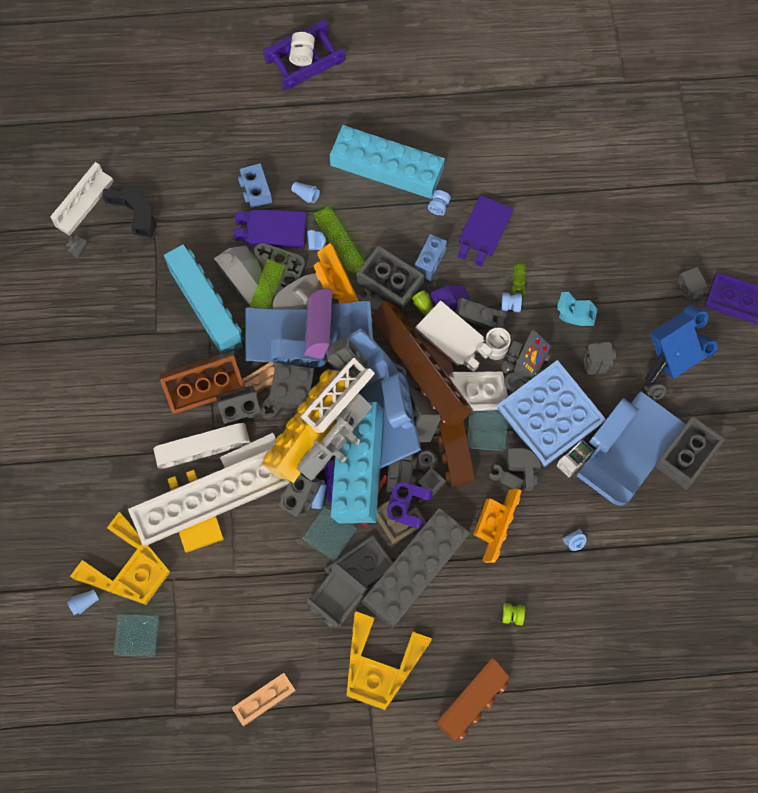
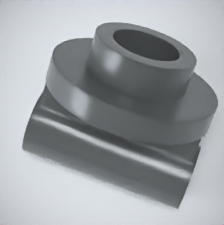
(75, 245)
(655, 391)

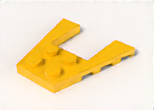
(139, 576)
(374, 681)

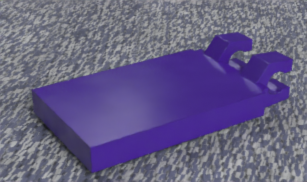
(271, 228)
(484, 228)
(734, 298)

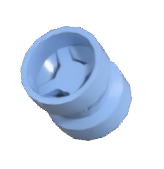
(439, 202)
(511, 302)

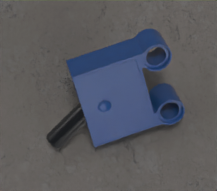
(679, 345)

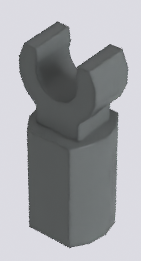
(507, 478)

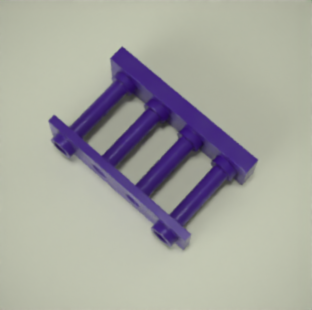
(282, 48)

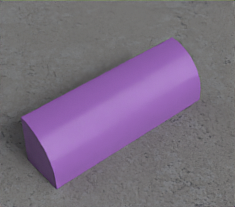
(318, 323)

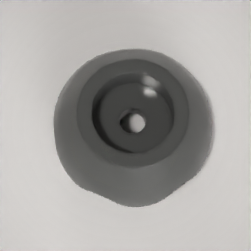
(432, 461)

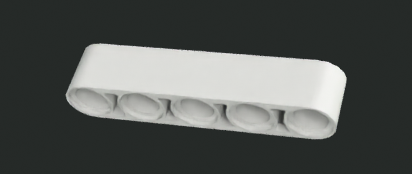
(201, 445)

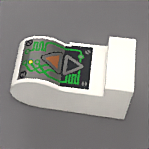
(575, 458)

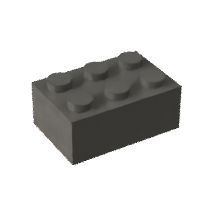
(390, 278)
(689, 453)

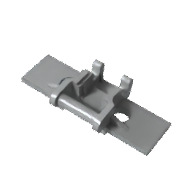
(336, 438)

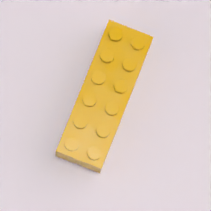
(298, 436)

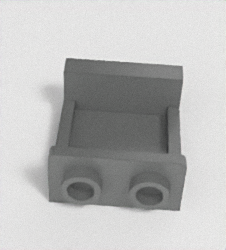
(337, 596)

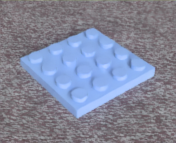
(551, 413)

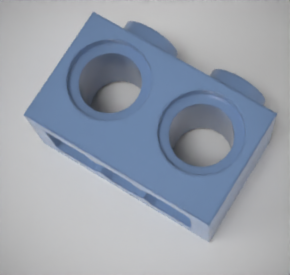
(253, 186)
(430, 256)

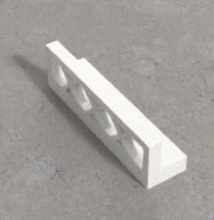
(81, 199)
(342, 401)

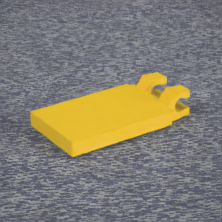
(201, 533)

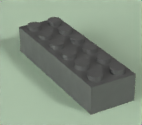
(415, 568)

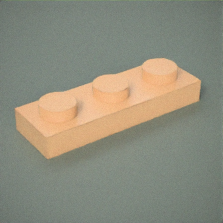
(263, 699)

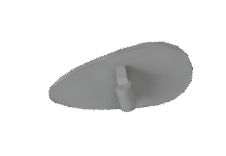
(297, 293)

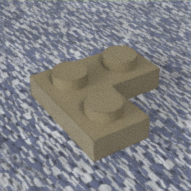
(394, 530)

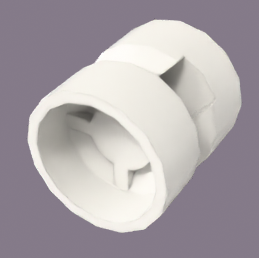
(302, 49)
(499, 341)

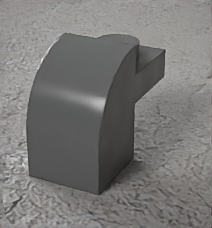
(524, 461)

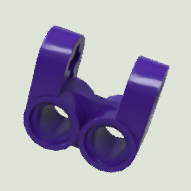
(404, 504)

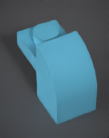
(576, 312)

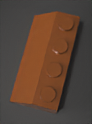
(201, 381)
(473, 700)

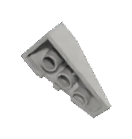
(241, 271)

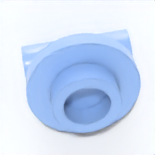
(316, 240)
(575, 540)

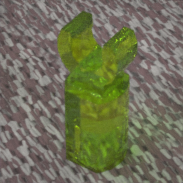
(519, 277)

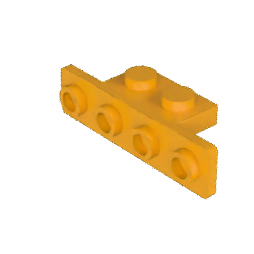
(333, 276)
(495, 522)

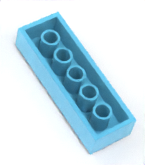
(387, 161)
(203, 300)
(358, 477)

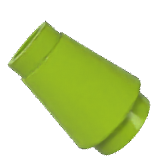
(423, 302)

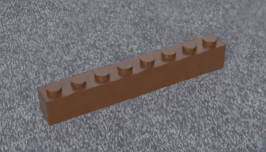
(421, 364)
(453, 438)

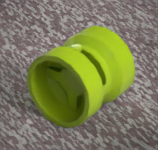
(518, 614)

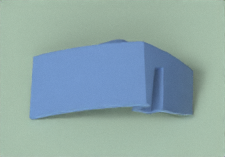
(280, 334)
(392, 393)
(629, 447)

